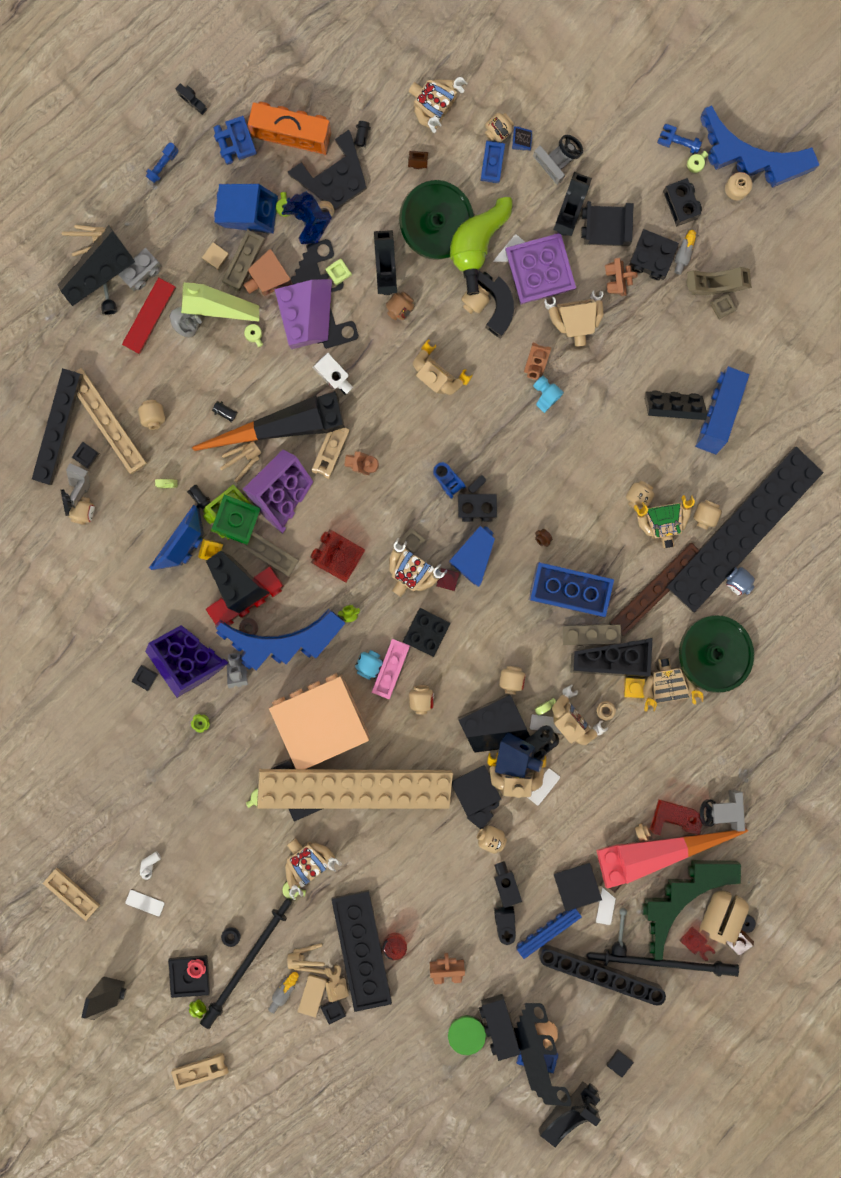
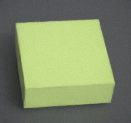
(338, 271)

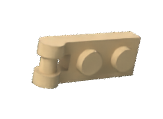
(330, 451)
(199, 1071)

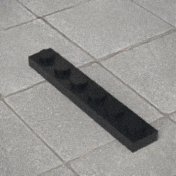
(57, 426)

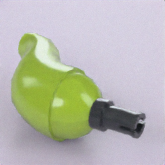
(472, 239)

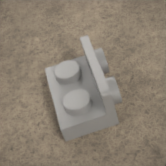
(140, 271)

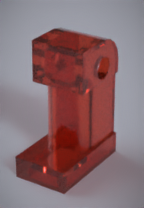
(675, 815)

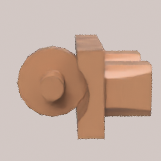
(619, 286)
(537, 361)
(362, 463)
(447, 968)

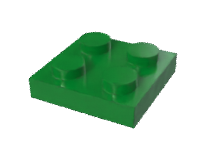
(235, 519)

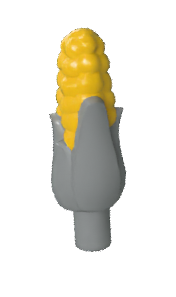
(685, 251)
(283, 992)

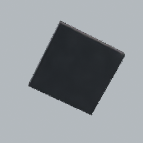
(475, 791)
(577, 887)
(182, 983)

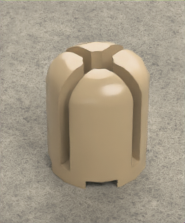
(734, 919)

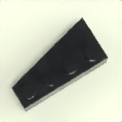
(96, 267)

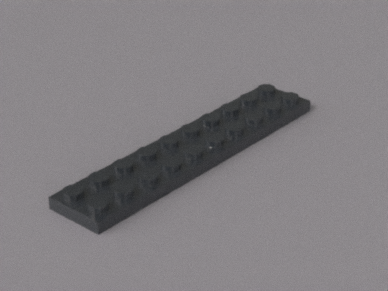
(744, 529)

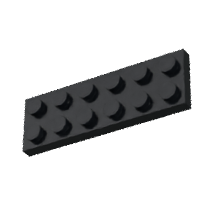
(361, 950)

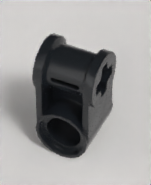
(542, 741)
(505, 922)

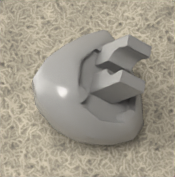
(184, 323)

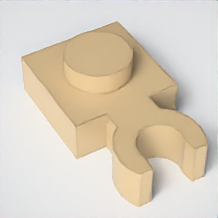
(337, 986)

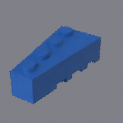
(722, 411)

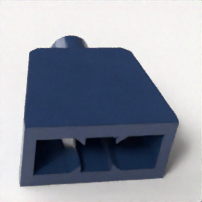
(516, 757)

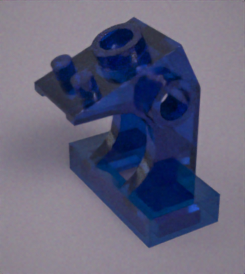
(306, 208)

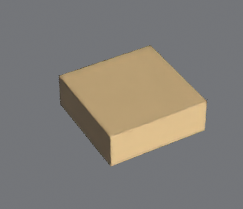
(215, 256)

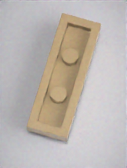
(71, 894)

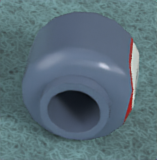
(740, 581)

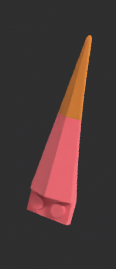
(635, 860)

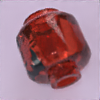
(389, 948)

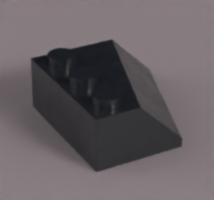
(491, 722)

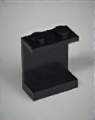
(607, 225)

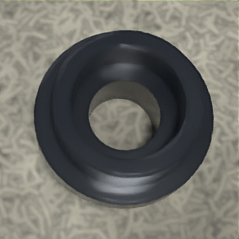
(228, 942)

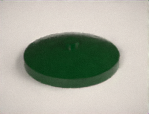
(432, 216)
(716, 654)

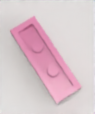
(390, 669)

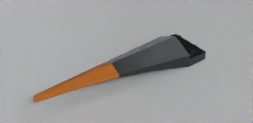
(307, 417)

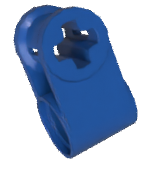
(448, 480)

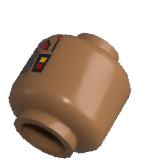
(400, 306)

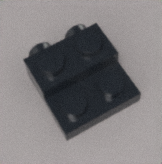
(653, 255)

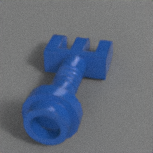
(672, 137)
(170, 153)

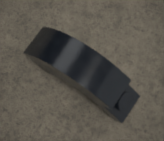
(572, 204)
(385, 262)
(504, 303)

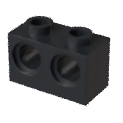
(677, 203)
(476, 501)

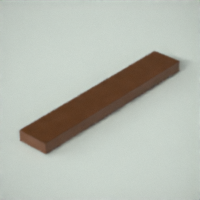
(653, 591)

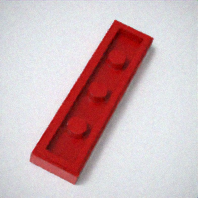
(149, 315)

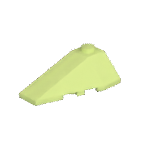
(207, 301)

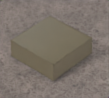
(723, 306)
(413, 539)

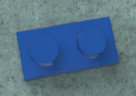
(492, 162)

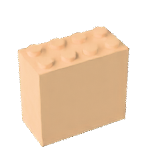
(319, 722)

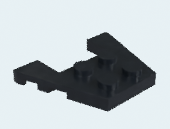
(340, 181)

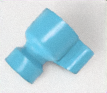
(550, 393)

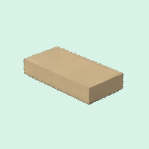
(312, 995)

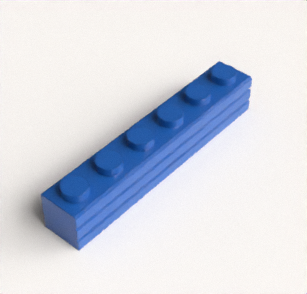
(548, 932)

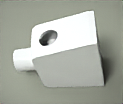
(326, 367)

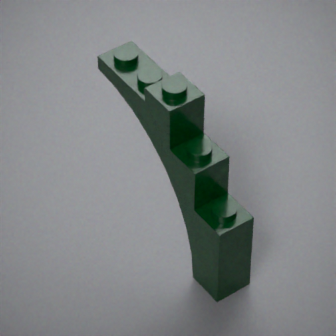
(680, 892)

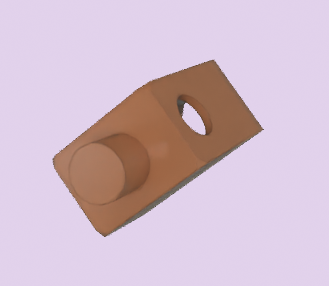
(267, 275)

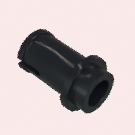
(362, 133)
(224, 411)
(199, 497)

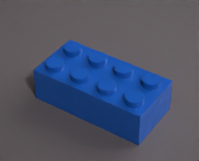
(571, 589)

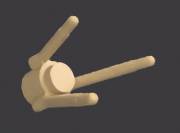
(96, 232)
(248, 450)
(297, 961)

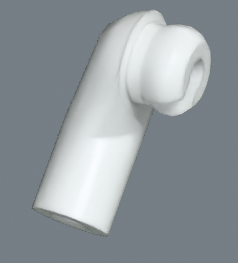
(147, 865)

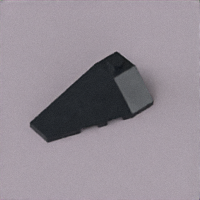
(103, 997)

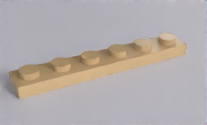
(109, 425)

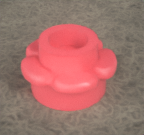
(191, 968)

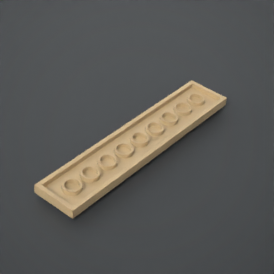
(353, 789)

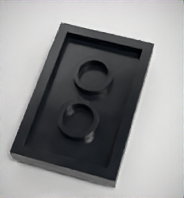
(675, 405)

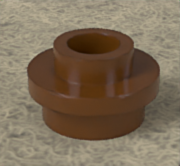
(543, 537)
(253, 623)

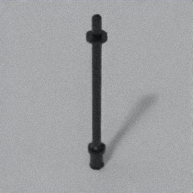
(717, 968)
(215, 1008)

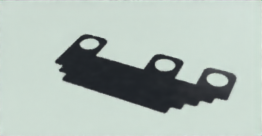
(310, 271)
(532, 1053)

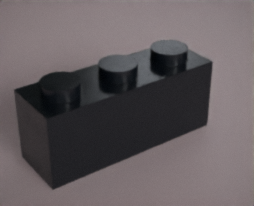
(499, 1027)

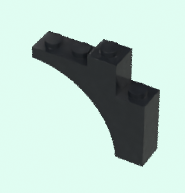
(566, 1118)

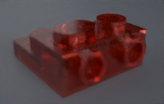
(337, 555)

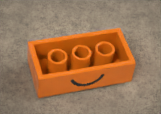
(289, 127)

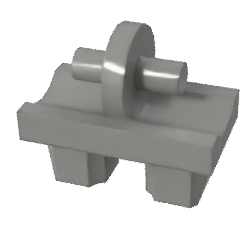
(236, 671)

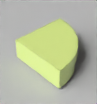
(166, 483)

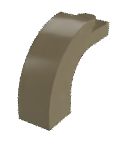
(718, 282)

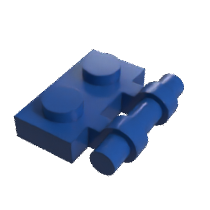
(241, 139)

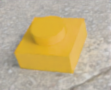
(209, 549)
(634, 687)

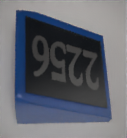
(521, 139)

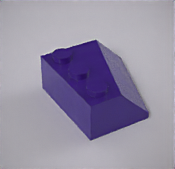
(183, 660)

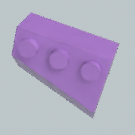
(305, 311)
(279, 488)

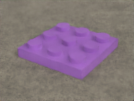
(540, 268)

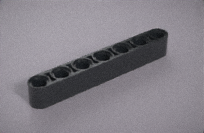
(608, 981)

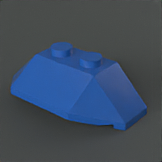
(182, 542)

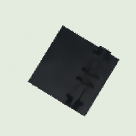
(426, 632)

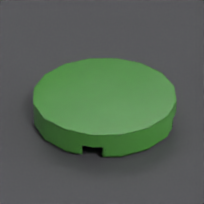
(466, 1035)

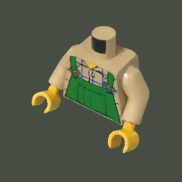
(665, 520)

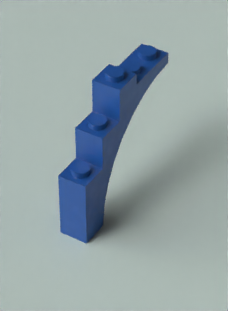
(750, 160)
(283, 647)

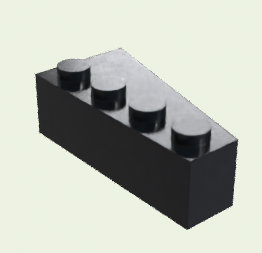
(622, 659)

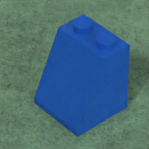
(246, 207)
(474, 555)

